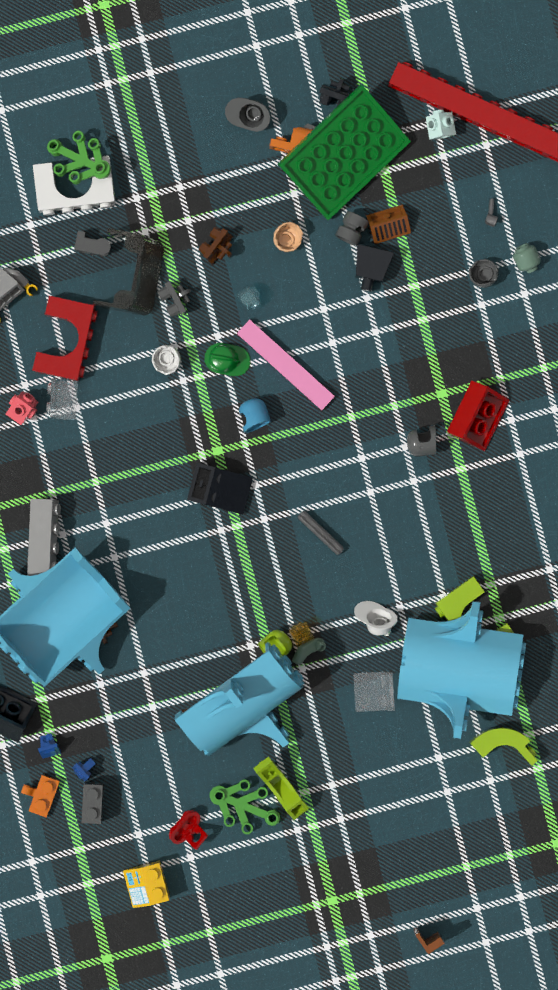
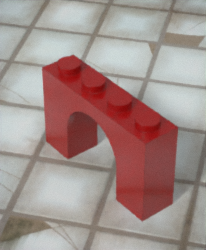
(70, 365)

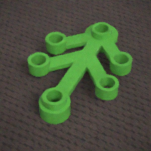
(81, 159)
(242, 804)

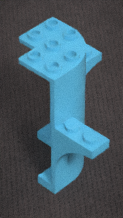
(59, 618)
(461, 667)
(243, 704)

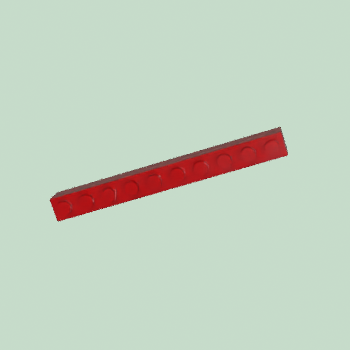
(475, 110)

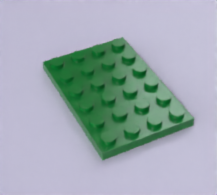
(344, 152)

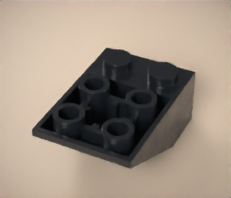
(219, 488)

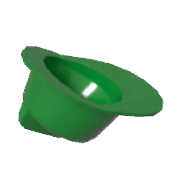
(227, 359)

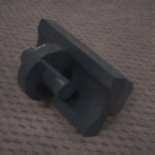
(329, 92)

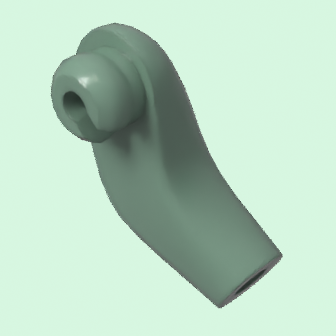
(307, 648)

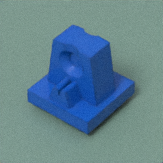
(48, 746)
(81, 770)

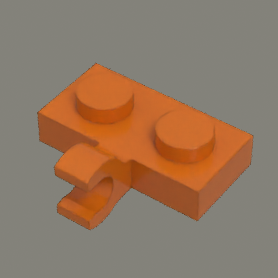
(42, 795)

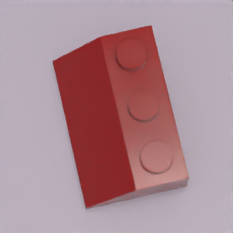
(478, 415)

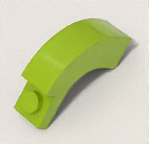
(498, 736)
(281, 788)

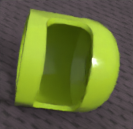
(278, 638)

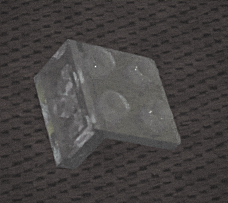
(63, 399)
(374, 691)

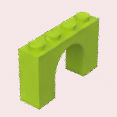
(454, 602)

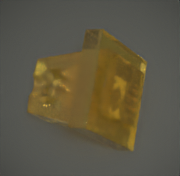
(301, 633)

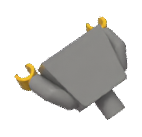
(12, 285)

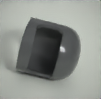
(422, 443)

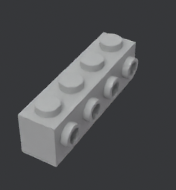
(43, 535)

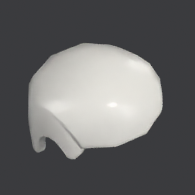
(166, 359)

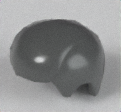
(483, 273)

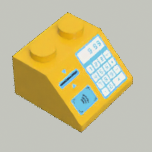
(146, 884)

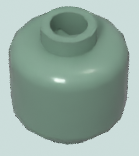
(526, 258)

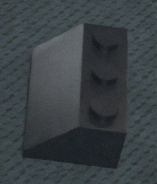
(14, 713)

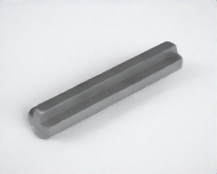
(320, 532)

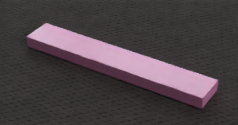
(285, 365)

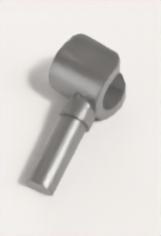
(491, 219)

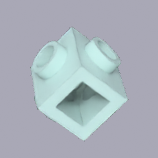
(440, 125)

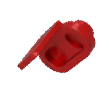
(185, 829)

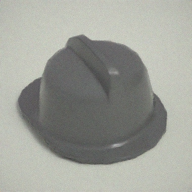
(247, 114)

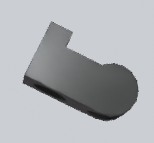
(98, 247)

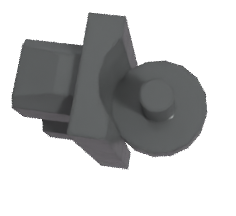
(168, 291)

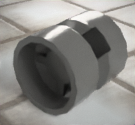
(351, 229)

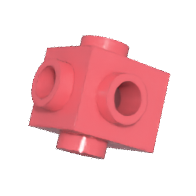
(22, 407)

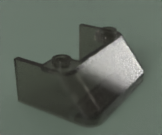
(146, 276)

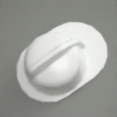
(376, 617)

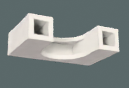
(50, 200)

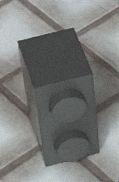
(92, 803)

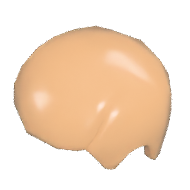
(288, 237)

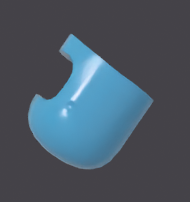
(255, 413)

